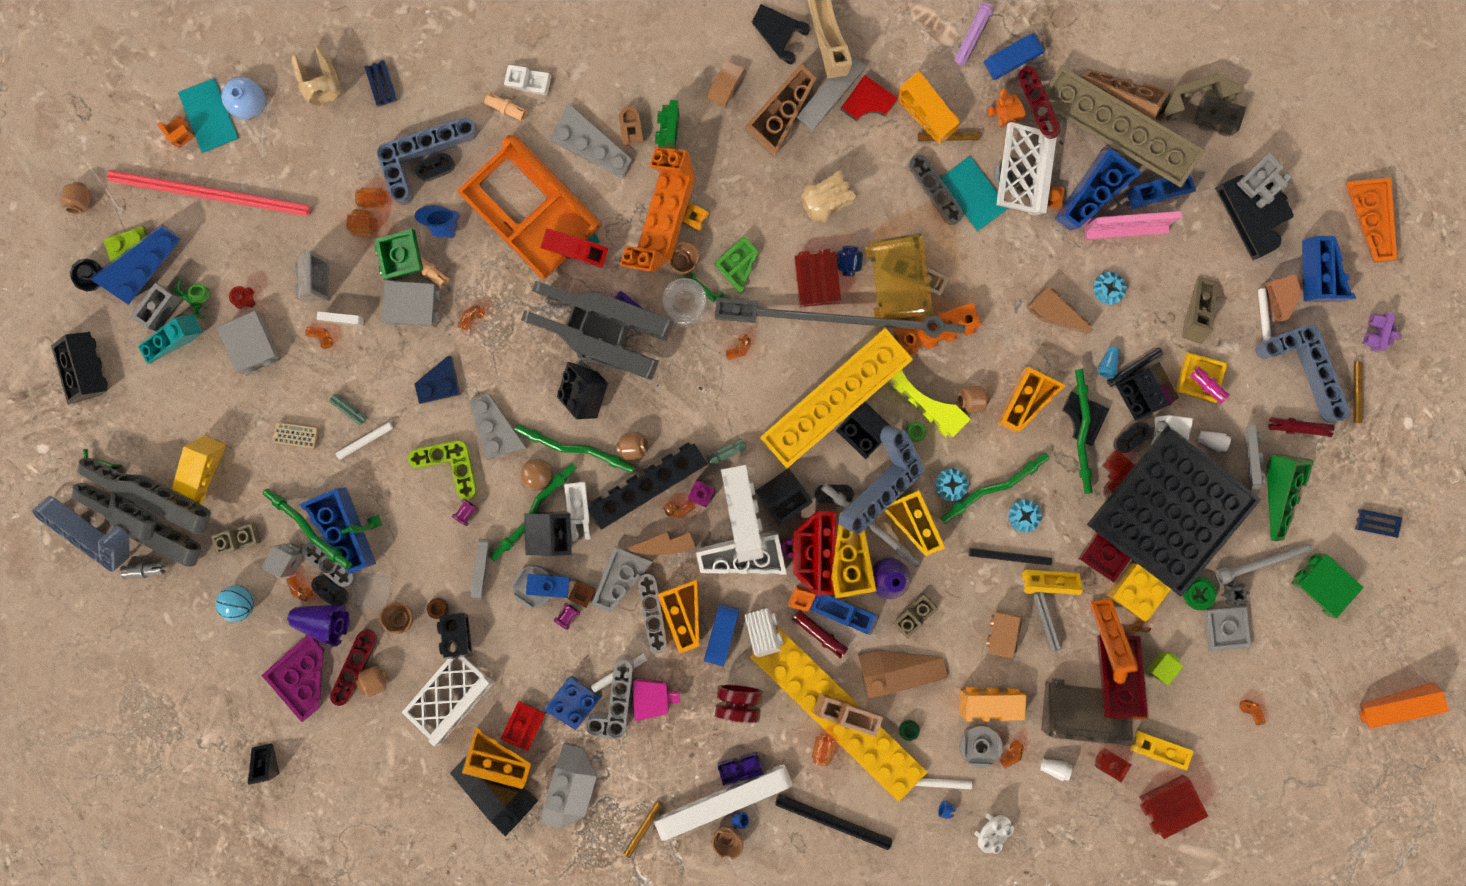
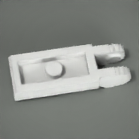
(578, 508)

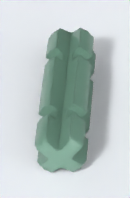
(348, 409)
(726, 452)

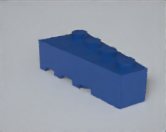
(1098, 186)

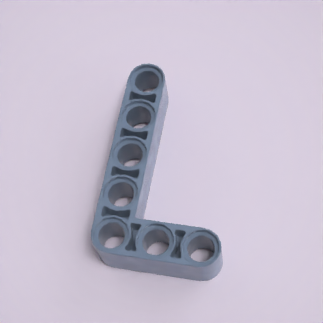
(419, 150)
(1311, 368)
(889, 486)
(106, 549)

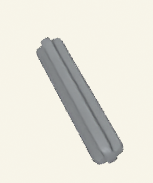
(1047, 621)

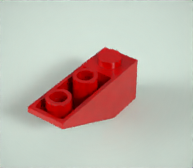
(574, 248)

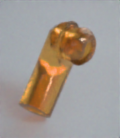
(469, 314)
(678, 511)
(1254, 709)
(1015, 754)

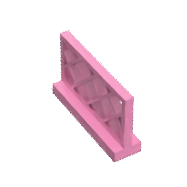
(1130, 225)

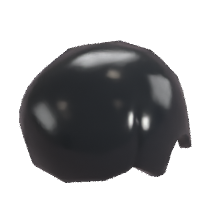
(82, 272)

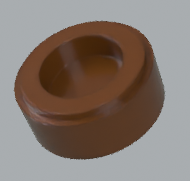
(437, 607)

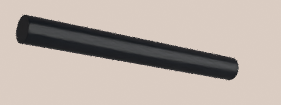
(1010, 557)

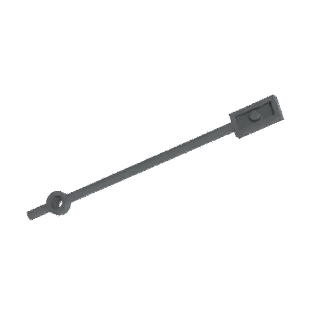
(748, 311)

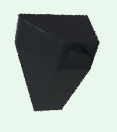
(498, 802)

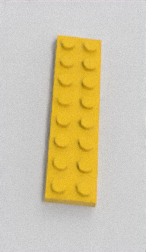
(836, 398)

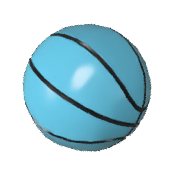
(235, 603)

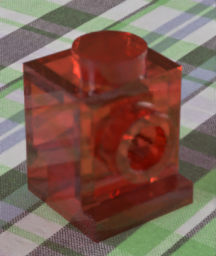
(1119, 769)

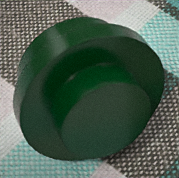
(909, 730)

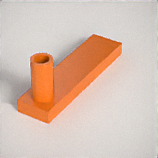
(1113, 638)

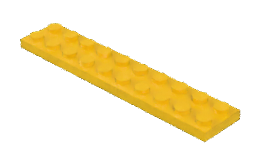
(877, 755)

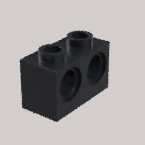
(460, 634)

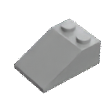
(312, 277)

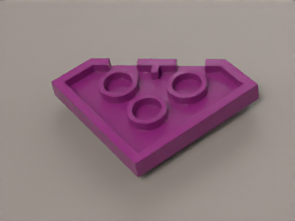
(299, 677)

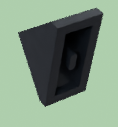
(262, 764)

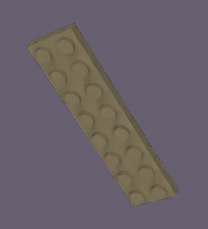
(1122, 127)

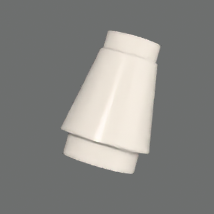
(1216, 441)
(1057, 768)

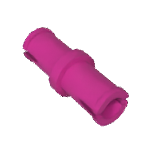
(1209, 385)

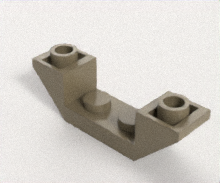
(1222, 87)

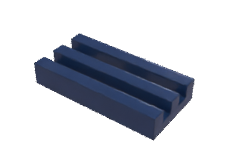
(375, 67)
(1361, 520)

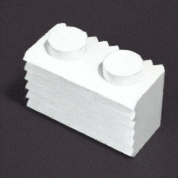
(763, 632)

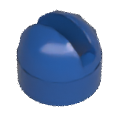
(945, 810)
(740, 820)

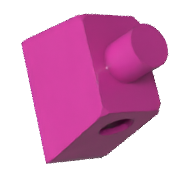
(652, 698)

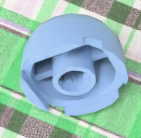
(243, 98)

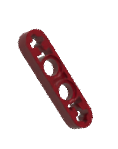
(1037, 103)
(353, 667)

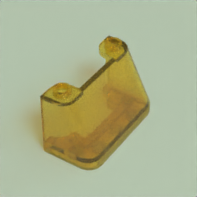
(900, 277)

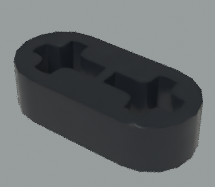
(433, 162)
(1135, 441)
(838, 488)
(333, 587)

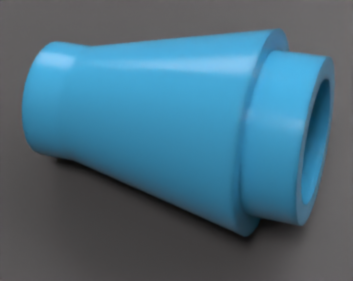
(1109, 364)

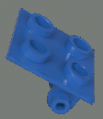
(572, 703)

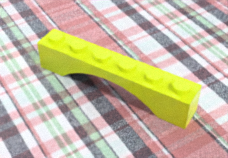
(946, 416)

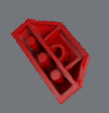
(815, 551)

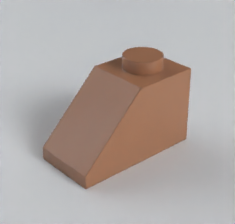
(1284, 296)

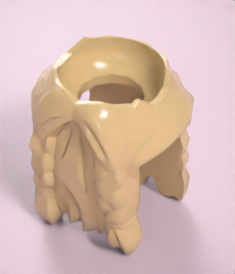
(327, 83)
(827, 197)

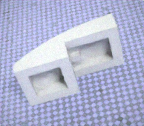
(527, 80)

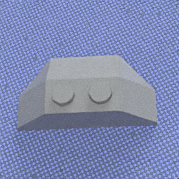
(569, 788)

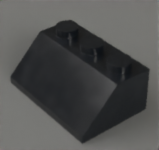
(79, 367)

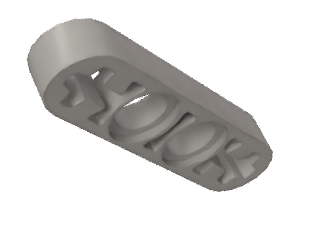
(652, 613)

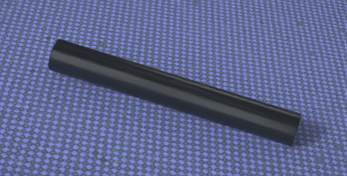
(1135, 366)

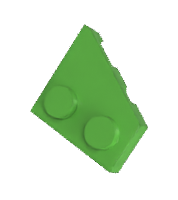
(737, 263)

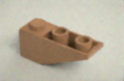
(1055, 311)

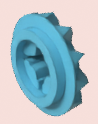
(1101, 291)
(944, 478)
(1015, 515)

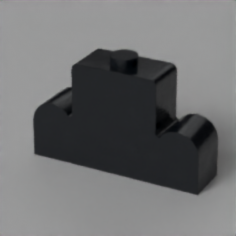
(1252, 222)

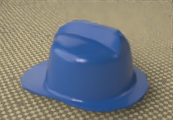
(438, 219)

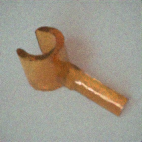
(1138, 627)

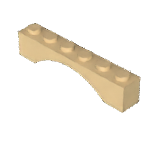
(831, 43)

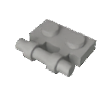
(1260, 175)

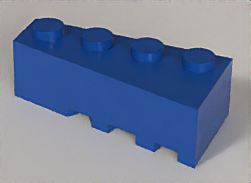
(135, 266)
(336, 512)

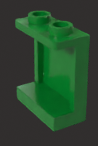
(1327, 584)

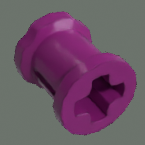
(465, 512)
(783, 548)
(566, 616)

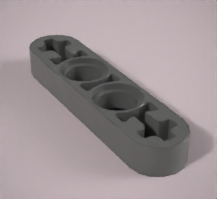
(938, 188)

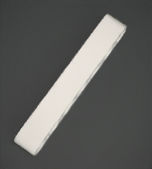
(723, 802)

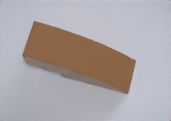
(664, 544)
(847, 714)

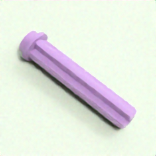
(973, 33)

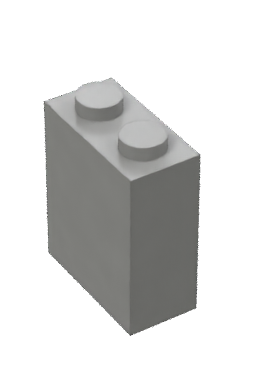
(411, 304)
(249, 343)

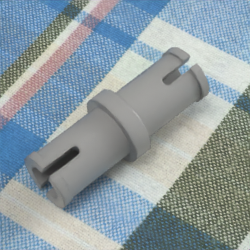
(142, 570)

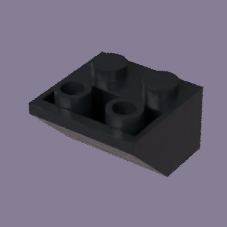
(582, 391)
(1147, 391)
(863, 429)
(784, 496)
(548, 533)

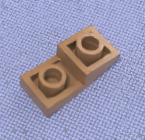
(725, 83)

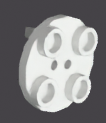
(994, 834)

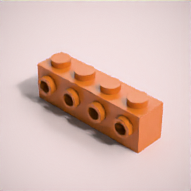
(913, 338)

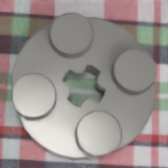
(520, 584)
(987, 755)

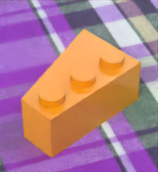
(928, 108)
(1027, 399)
(682, 614)
(992, 704)
(494, 762)

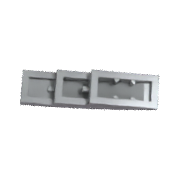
(828, 96)

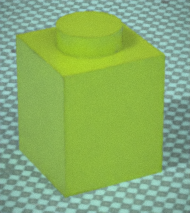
(1165, 667)

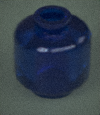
(849, 260)

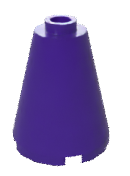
(884, 572)
(321, 622)

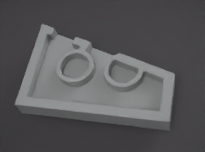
(493, 428)
(1253, 438)
(619, 576)

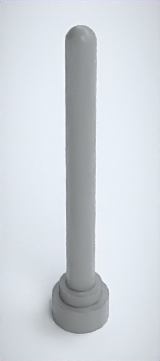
(1225, 575)

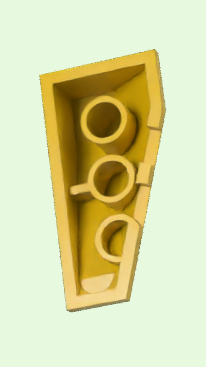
(852, 565)

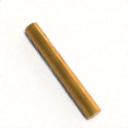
(956, 136)
(1358, 392)
(643, 829)

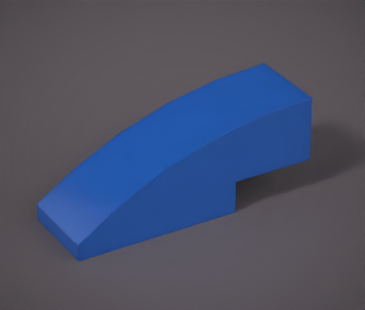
(1157, 192)
(845, 613)

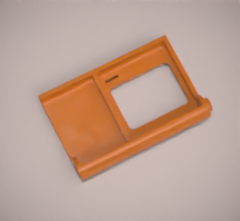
(558, 212)

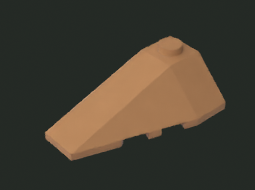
(1145, 99)
(894, 672)

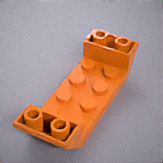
(665, 211)

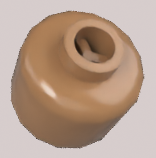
(75, 198)
(972, 399)
(632, 446)
(372, 681)

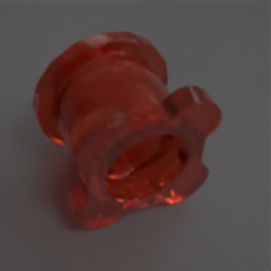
(246, 299)

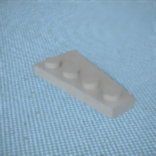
(586, 141)

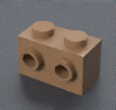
(1004, 634)

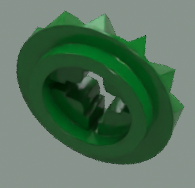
(1209, 594)

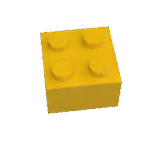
(1138, 592)

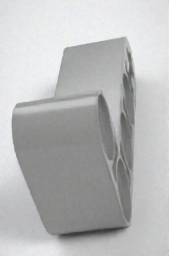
(617, 696)

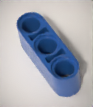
(1014, 56)
(721, 635)

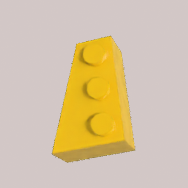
(198, 467)
(916, 521)

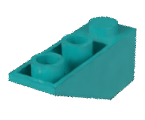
(170, 338)

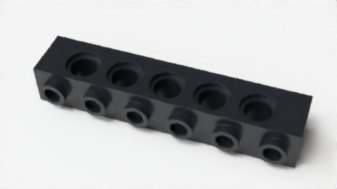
(599, 506)

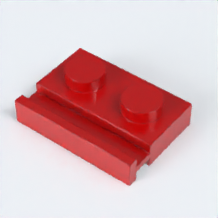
(523, 725)

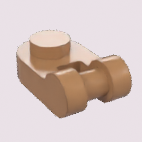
(629, 119)

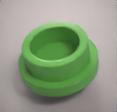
(198, 293)
(916, 431)

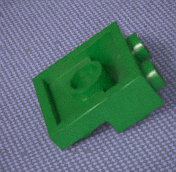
(668, 121)
(398, 255)

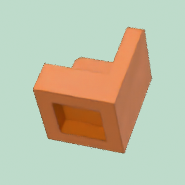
(177, 132)

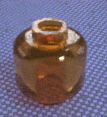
(361, 223)

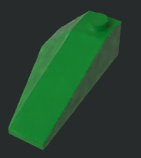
(1284, 481)

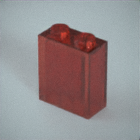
(817, 278)
(1172, 807)

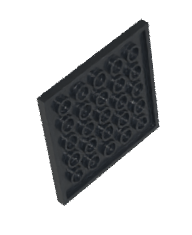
(1174, 511)

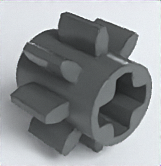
(1230, 596)

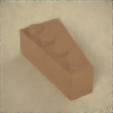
(778, 113)

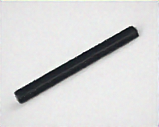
(833, 822)

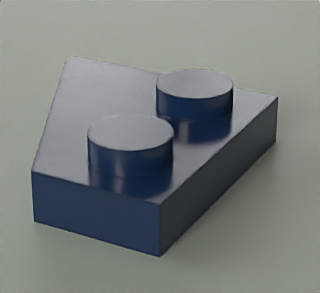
(438, 383)

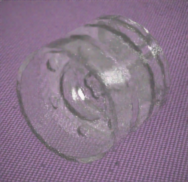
(685, 291)

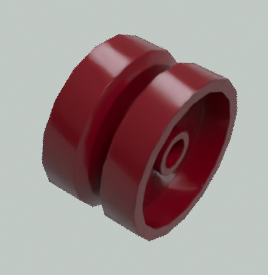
(738, 703)

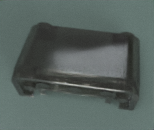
(1079, 715)

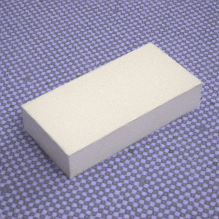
(340, 318)

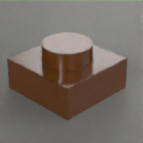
(581, 593)

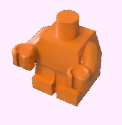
(1008, 109)

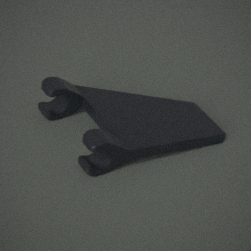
(777, 29)

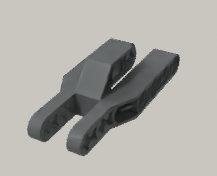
(601, 337)
(137, 522)

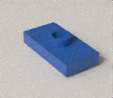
(547, 585)

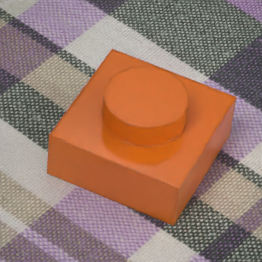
(1055, 197)
(801, 598)

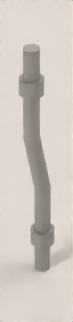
(902, 550)

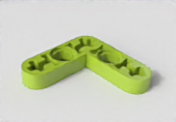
(455, 461)

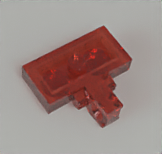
(1118, 467)

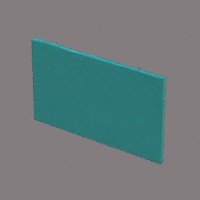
(208, 115)
(973, 193)

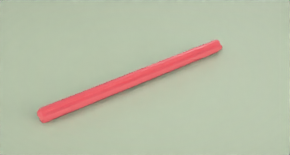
(208, 193)

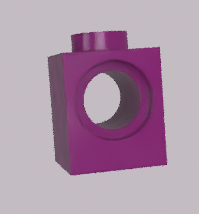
(701, 493)

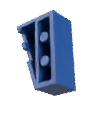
(1323, 271)

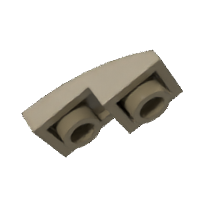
(236, 539)
(915, 615)

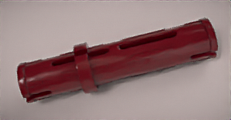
(1293, 426)
(826, 639)

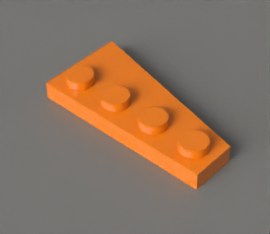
(1375, 214)

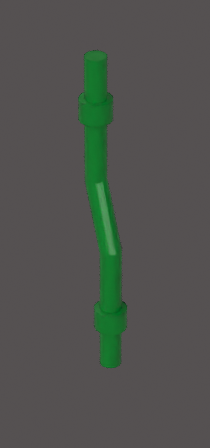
(536, 436)
(1084, 471)
(558, 480)
(960, 507)
(332, 553)

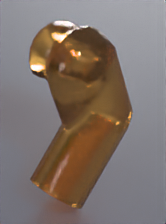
(321, 334)
(741, 348)
(298, 592)

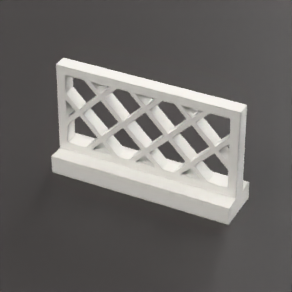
(1040, 172)
(456, 713)

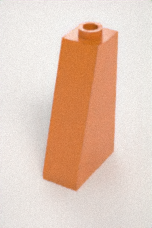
(1404, 706)

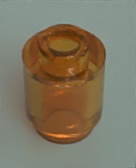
(371, 197)
(823, 749)

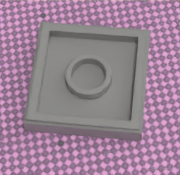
(1227, 628)

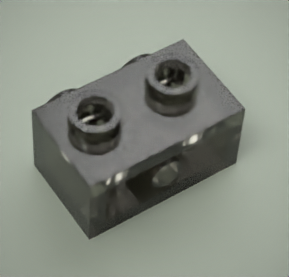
(1219, 116)

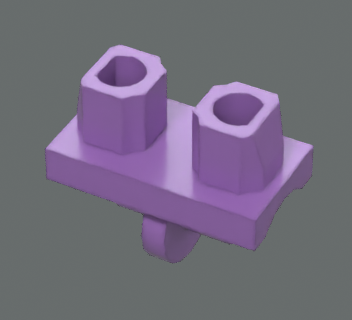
(1384, 334)

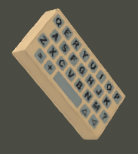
(295, 435)

